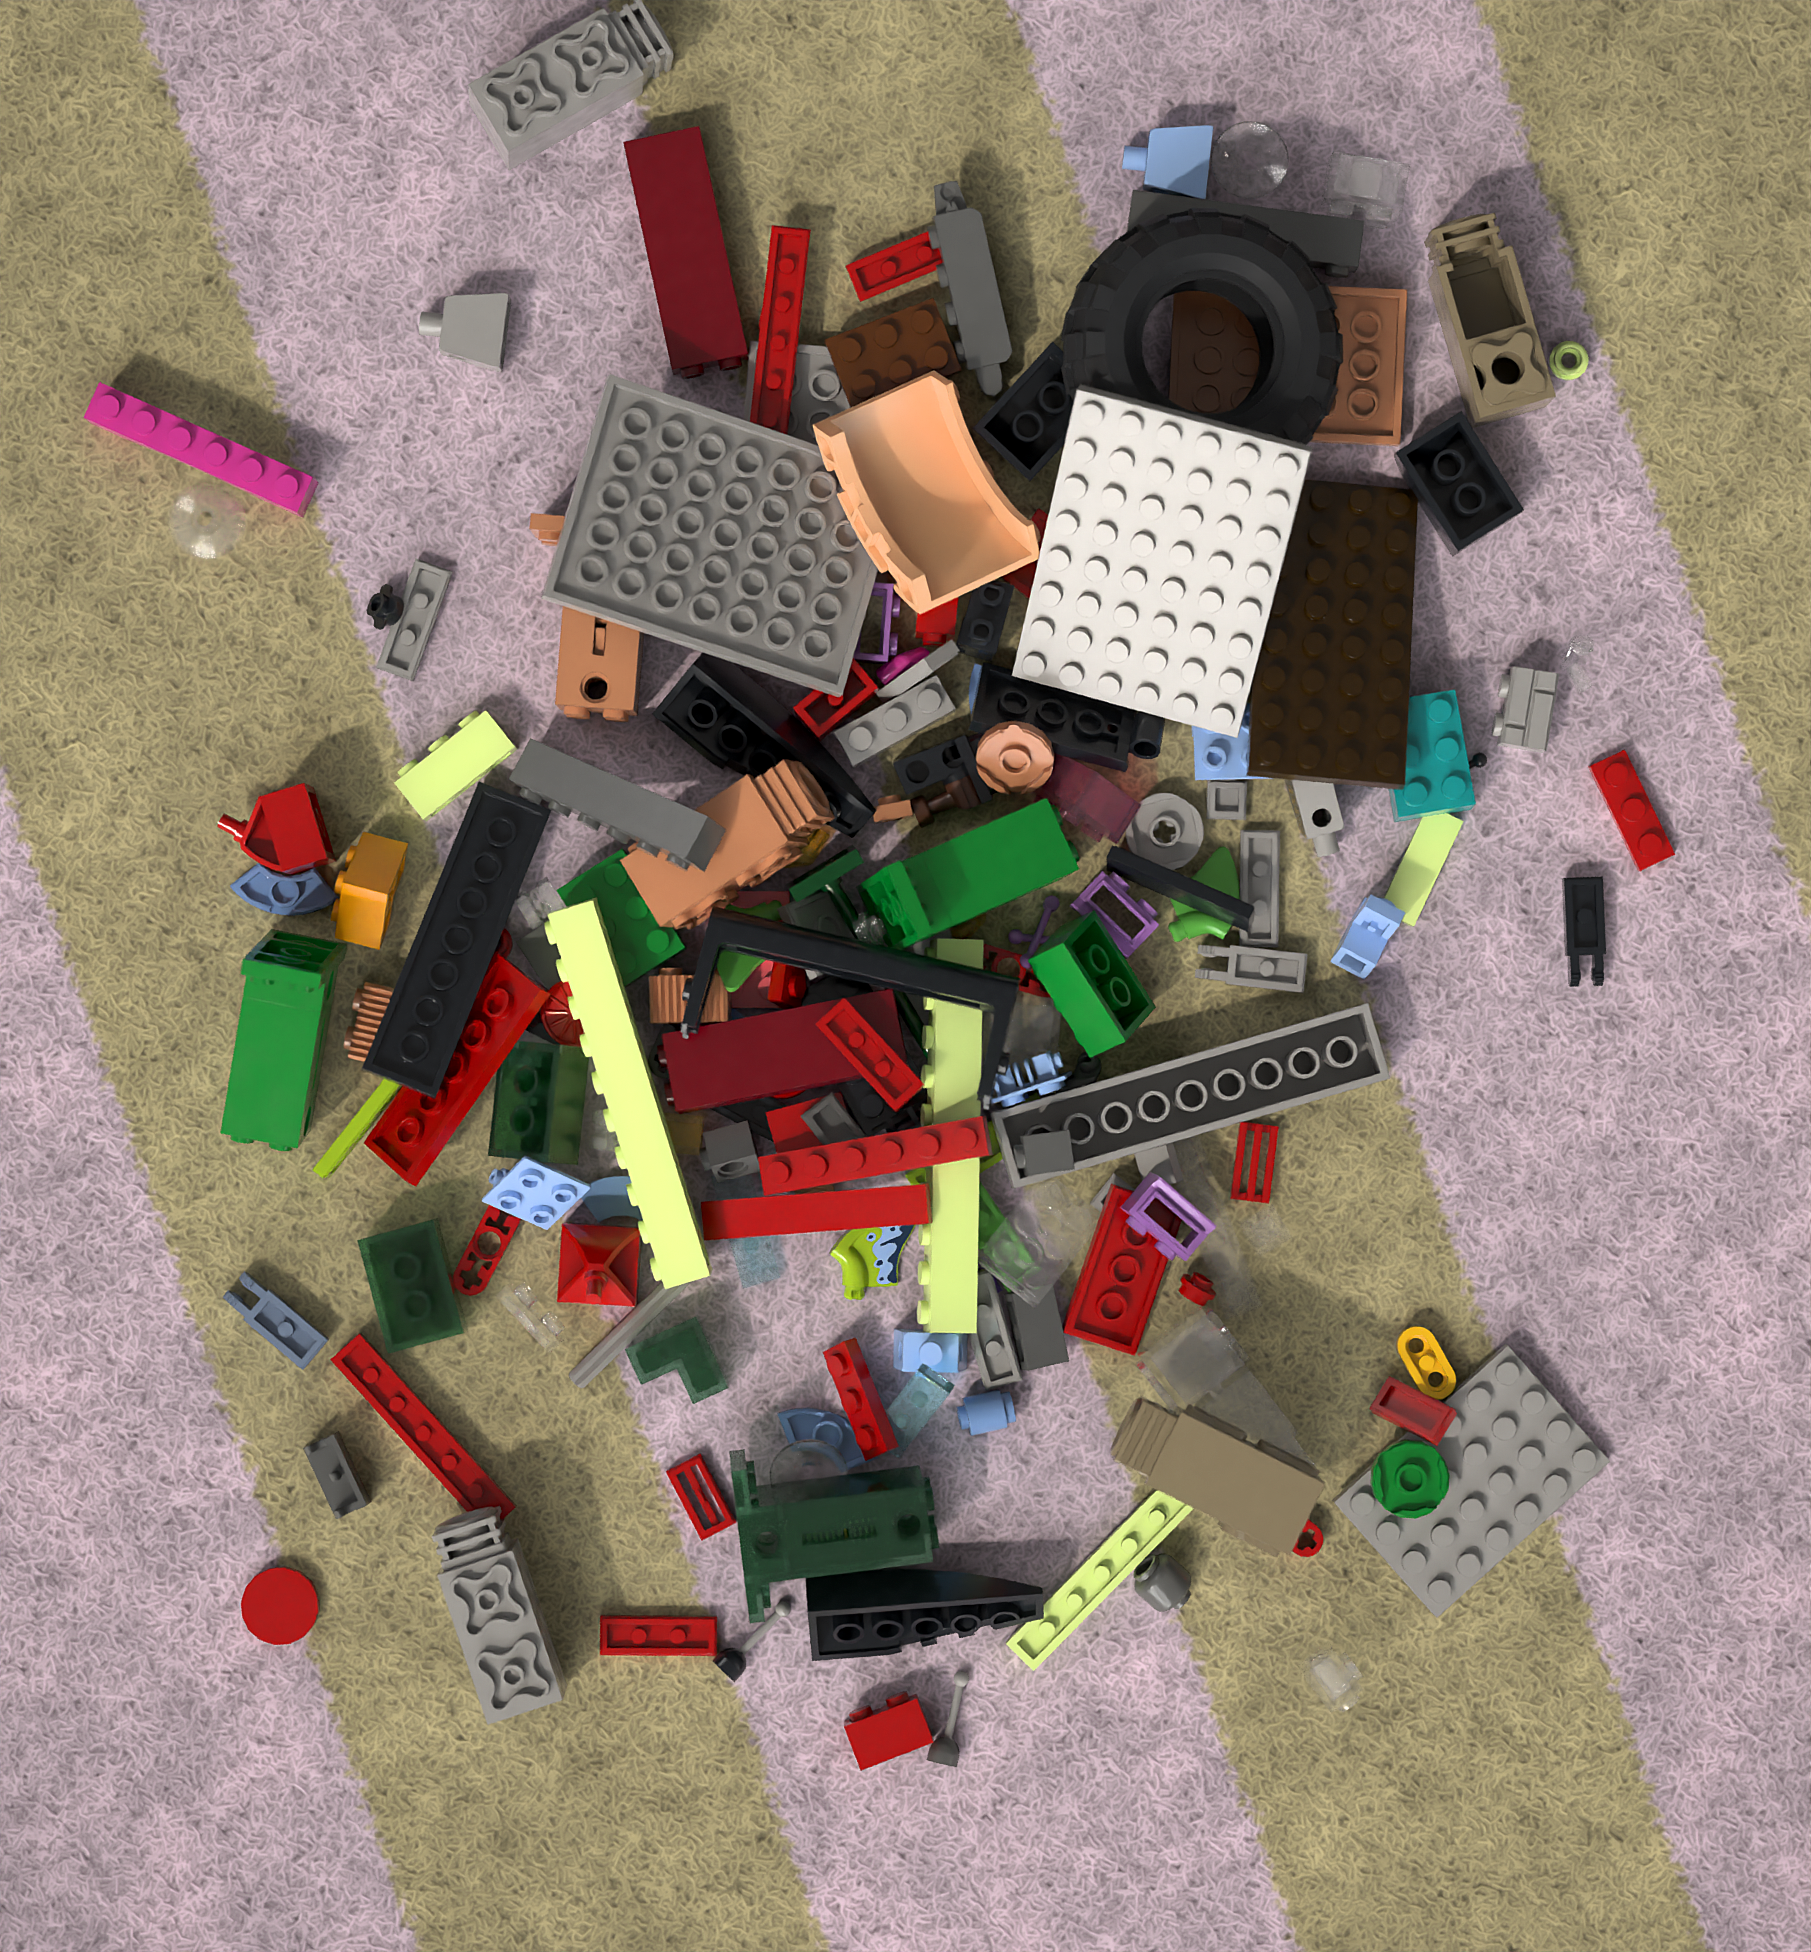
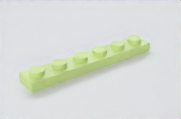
(1098, 1577)

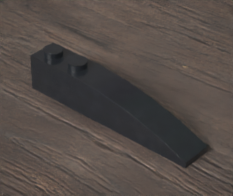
(749, 731)
(889, 1608)

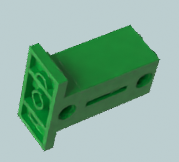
(970, 875)
(281, 1038)

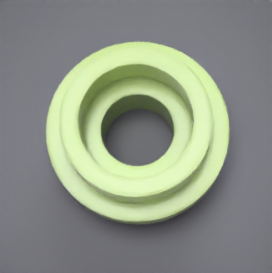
(1574, 349)

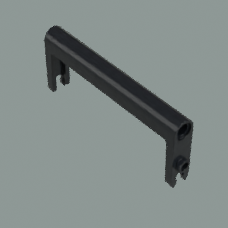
(861, 963)

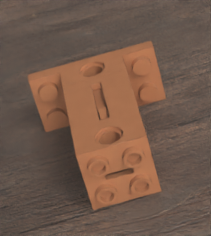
(593, 653)

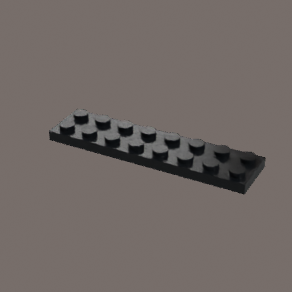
(456, 940)

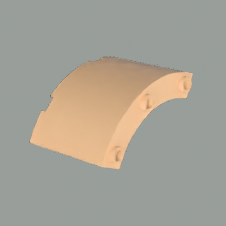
(924, 493)

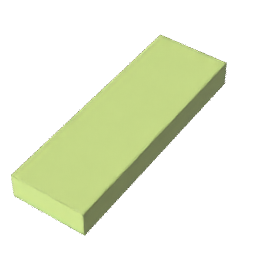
(1422, 864)

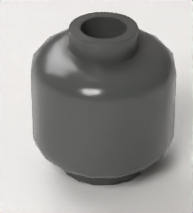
(1162, 1582)

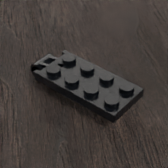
(1072, 722)
(861, 1097)

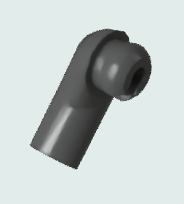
(1085, 1073)

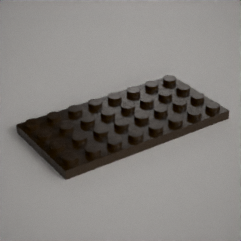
(1339, 642)

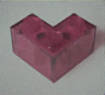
(1088, 799)

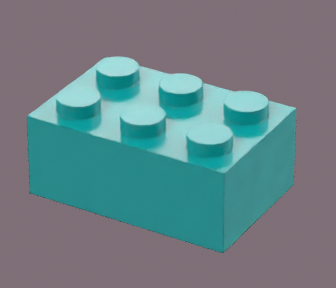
(1435, 761)

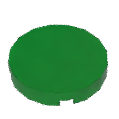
(1409, 1478)

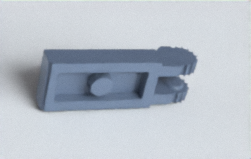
(278, 1323)

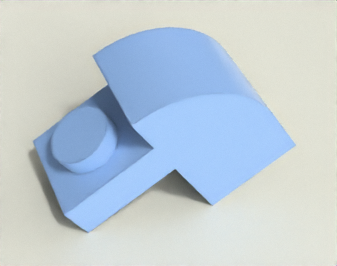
(1367, 935)

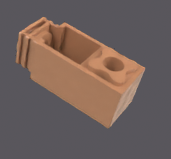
(764, 832)

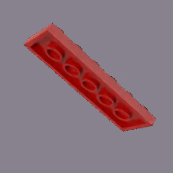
(420, 1126)

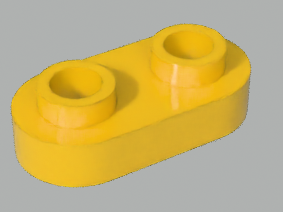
(1425, 1362)

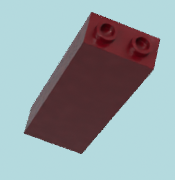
(686, 252)
(768, 1054)

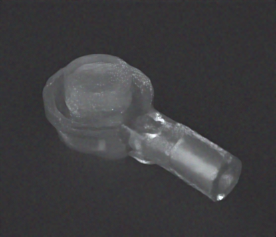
(870, 928)

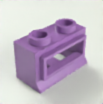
(888, 639)
(1141, 910)
(1153, 1187)

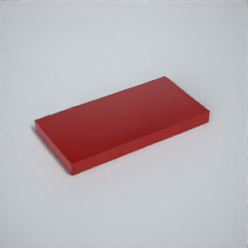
(1119, 1276)

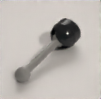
(733, 1660)

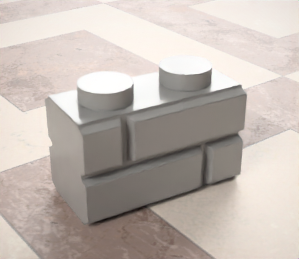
(1526, 709)

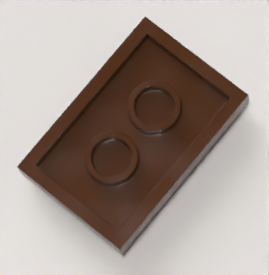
(892, 352)

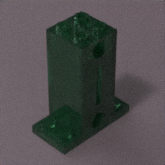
(829, 1525)

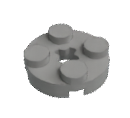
(1176, 813)

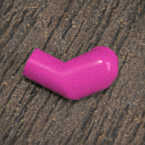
(900, 664)

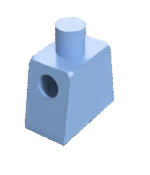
(1173, 161)
(937, 1350)

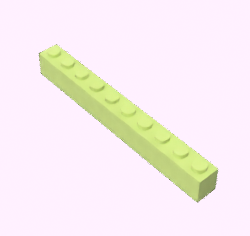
(952, 1088)
(629, 1092)

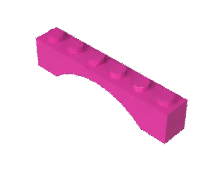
(201, 449)

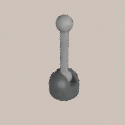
(945, 1749)

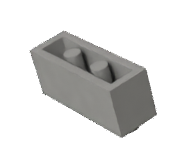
(895, 721)

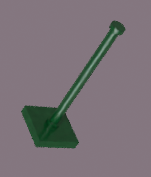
(828, 878)

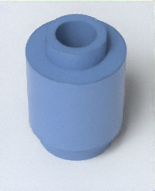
(986, 1412)

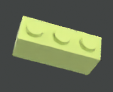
(454, 764)

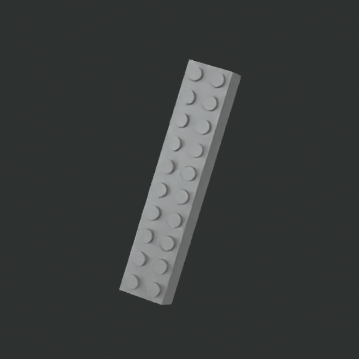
(1200, 1091)

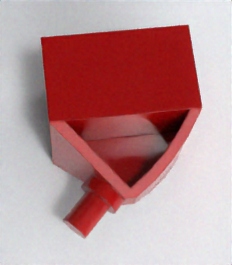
(284, 831)
(599, 1264)

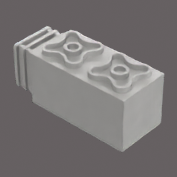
(569, 81)
(497, 1615)

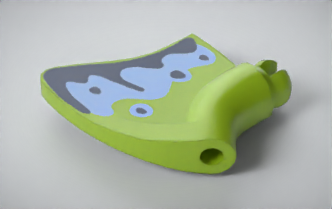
(870, 1257)

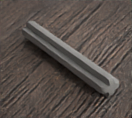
(624, 1333)

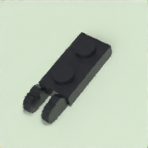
(1584, 926)

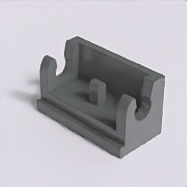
(1037, 1331)
(337, 1475)

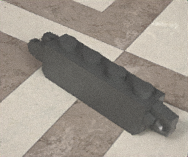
(971, 286)

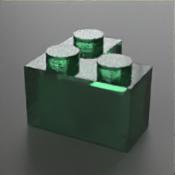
(684, 1349)

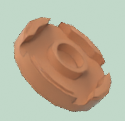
(1014, 757)

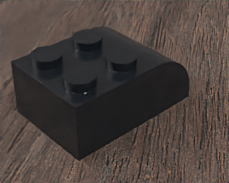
(1031, 416)
(1457, 483)

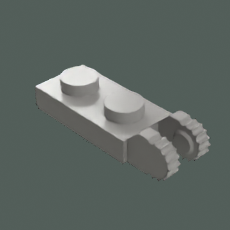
(1257, 968)

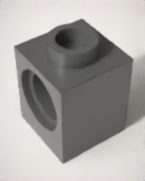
(730, 1152)
(1044, 1153)

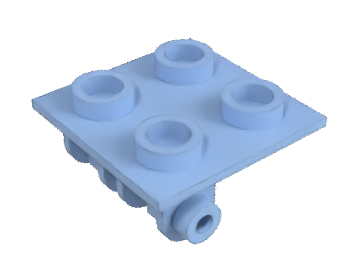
(1221, 755)
(1048, 1079)
(534, 1192)

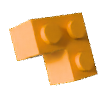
(368, 889)

